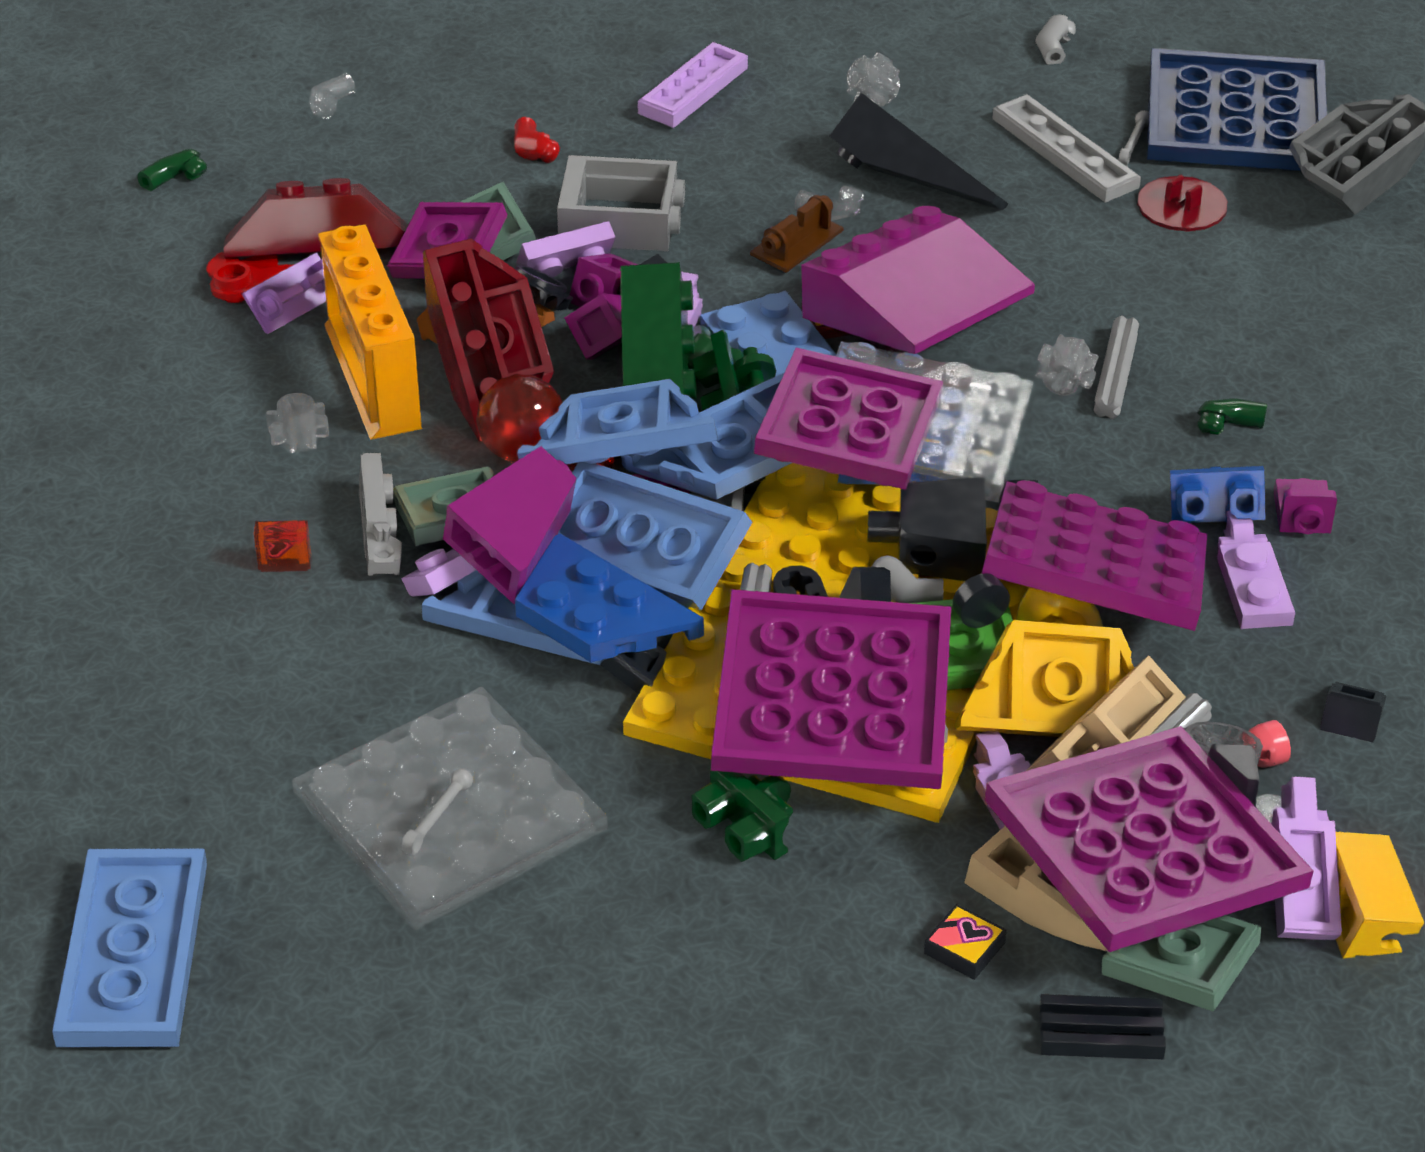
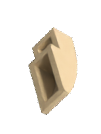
(1123, 714)
(1017, 884)

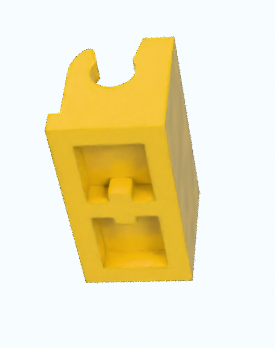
(1372, 896)

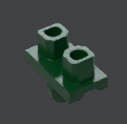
(731, 368)
(754, 807)

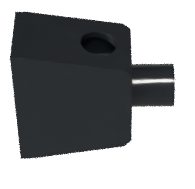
(937, 528)

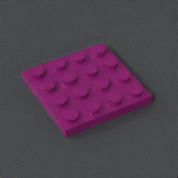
(1098, 554)
(833, 689)
(1147, 837)

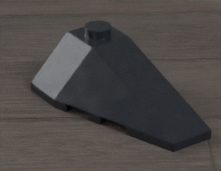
(890, 147)

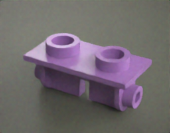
(288, 294)

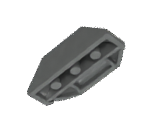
(1362, 149)

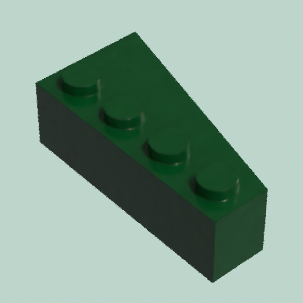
(656, 325)

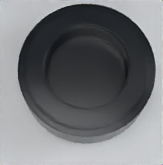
(981, 600)

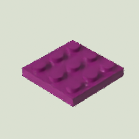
(849, 418)

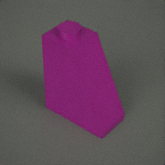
(511, 519)

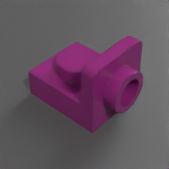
(596, 276)
(1304, 505)

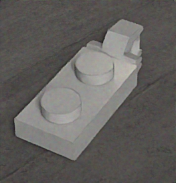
(378, 522)

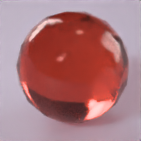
(513, 413)

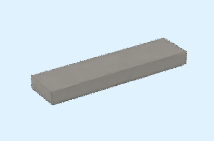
(1066, 148)

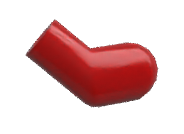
(533, 143)

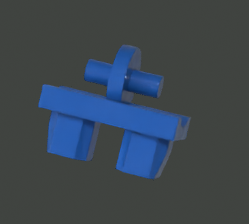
(1211, 492)

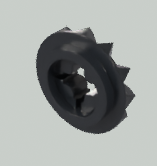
(546, 289)

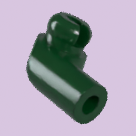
(1231, 410)

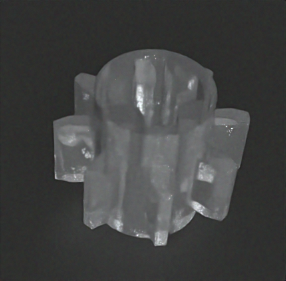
(874, 79)
(1066, 365)
(297, 423)

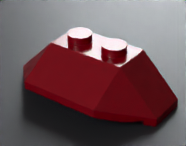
(293, 215)
(482, 322)

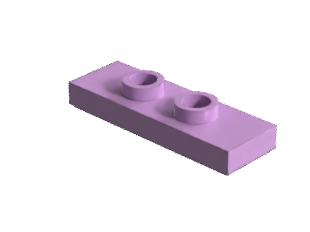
(692, 84)

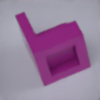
(597, 325)

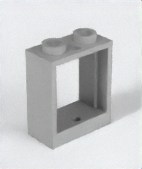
(623, 181)

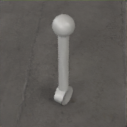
(1141, 121)
(413, 839)

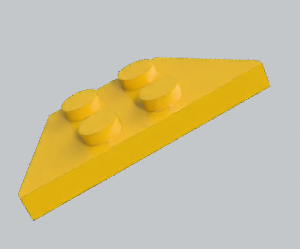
(1044, 678)

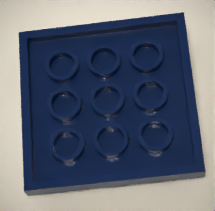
(1231, 107)

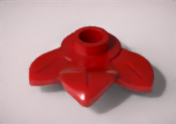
(236, 276)

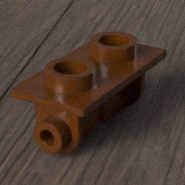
(798, 236)

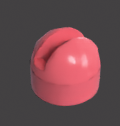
(1274, 741)

